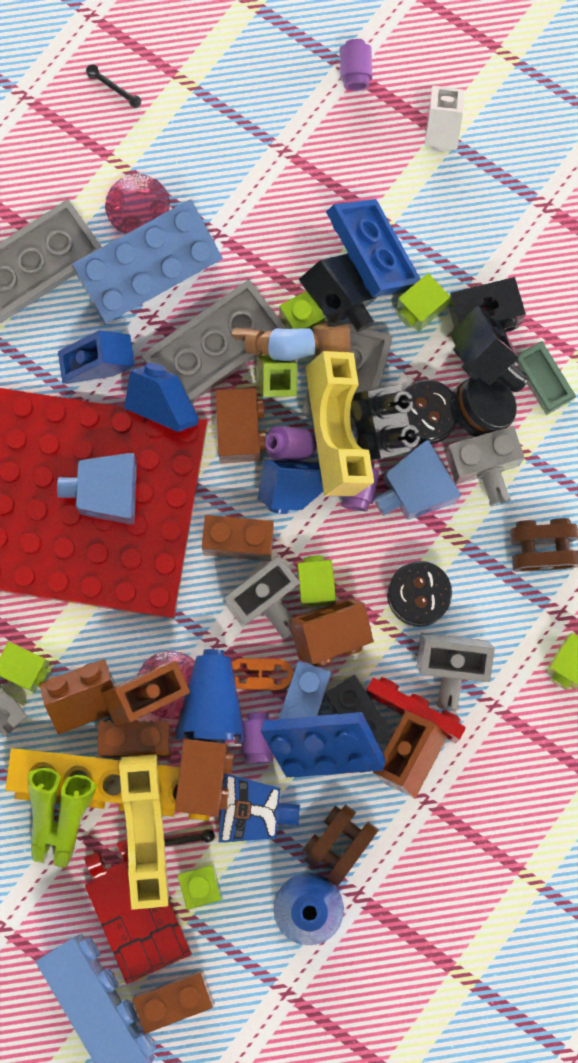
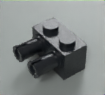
(487, 350)
(384, 421)

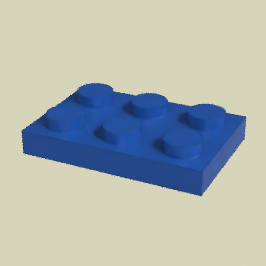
(373, 247)
(323, 745)

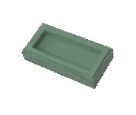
(545, 378)

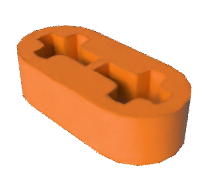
(262, 665)

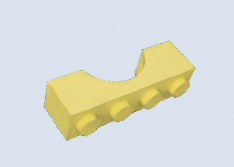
(331, 388)
(144, 831)

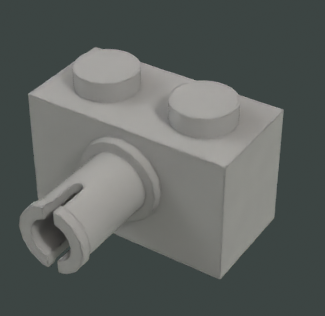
(485, 459)
(263, 596)
(454, 661)

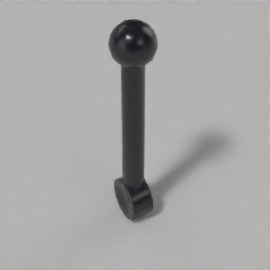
(93, 73)
(207, 836)

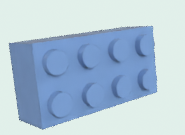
(147, 261)
(94, 1005)

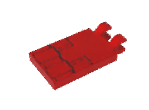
(138, 937)

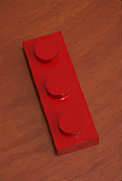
(387, 694)

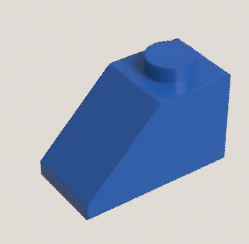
(96, 357)
(159, 397)
(289, 485)

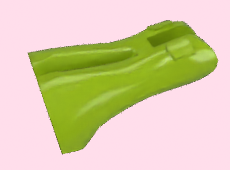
(74, 800)

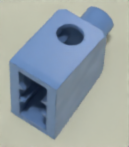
(418, 485)
(103, 487)

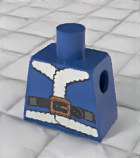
(254, 811)

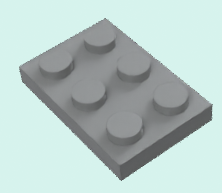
(370, 357)

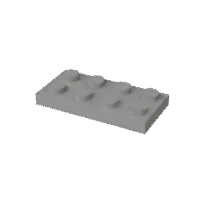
(42, 257)
(204, 349)

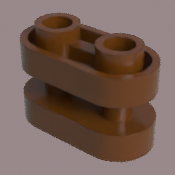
(529, 534)
(318, 847)

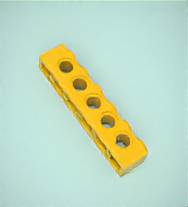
(97, 769)

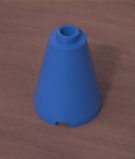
(212, 706)
(305, 891)

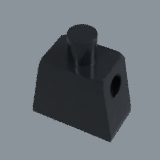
(339, 291)

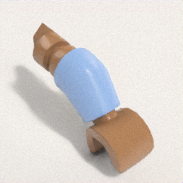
(295, 343)

